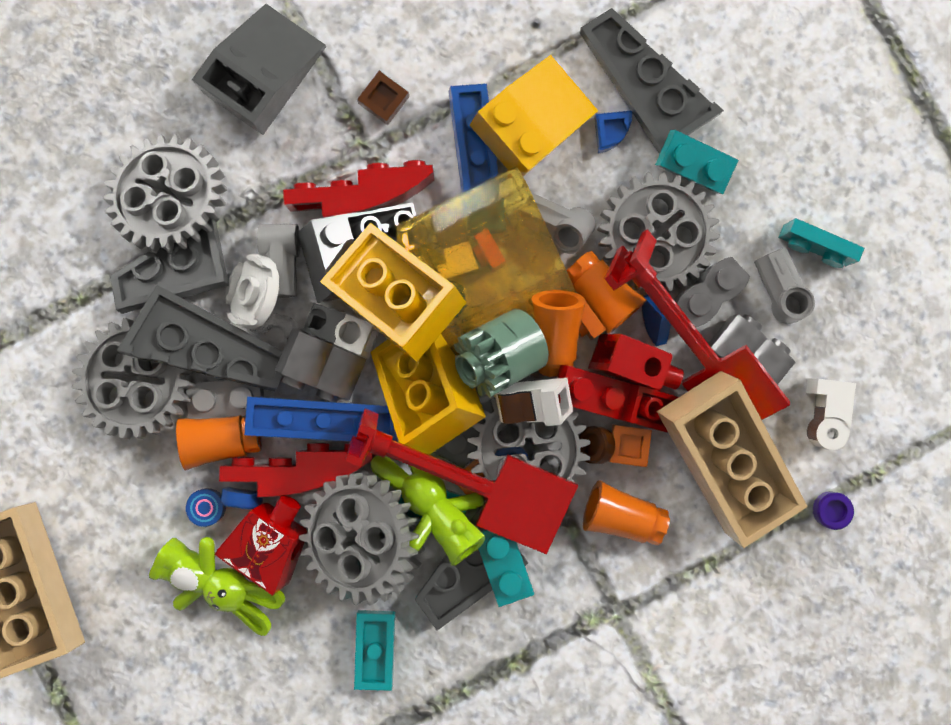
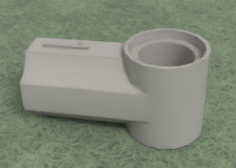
(561, 220)
(282, 246)
(783, 281)

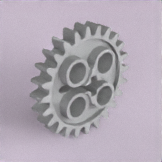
(637, 208)
(149, 222)
(128, 412)
(488, 441)
(358, 537)

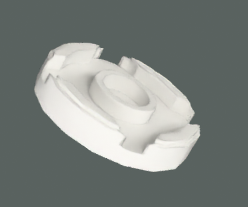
(252, 291)

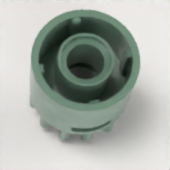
(501, 352)

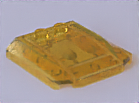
(489, 248)

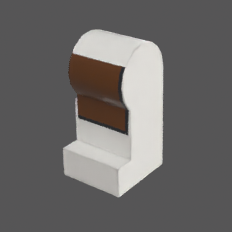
(535, 402)
(832, 412)

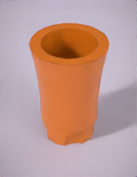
(609, 306)
(559, 319)
(213, 440)
(624, 515)

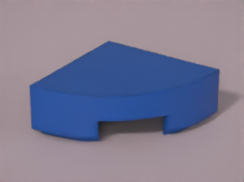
(611, 129)
(655, 322)

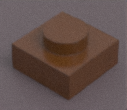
(383, 97)

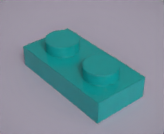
(696, 162)
(833, 249)
(505, 569)
(374, 650)

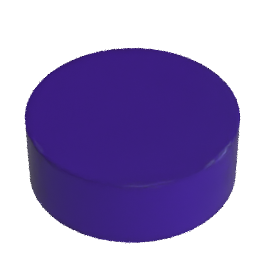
(833, 510)

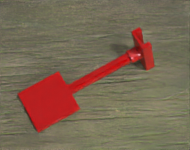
(740, 364)
(520, 504)

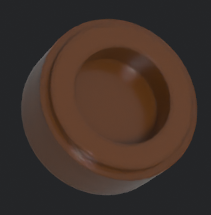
(601, 444)

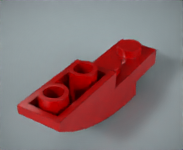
(376, 189)
(615, 398)
(283, 478)

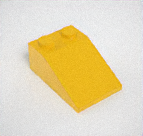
(533, 116)
(394, 291)
(426, 396)

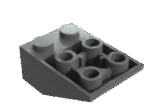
(259, 67)
(330, 237)

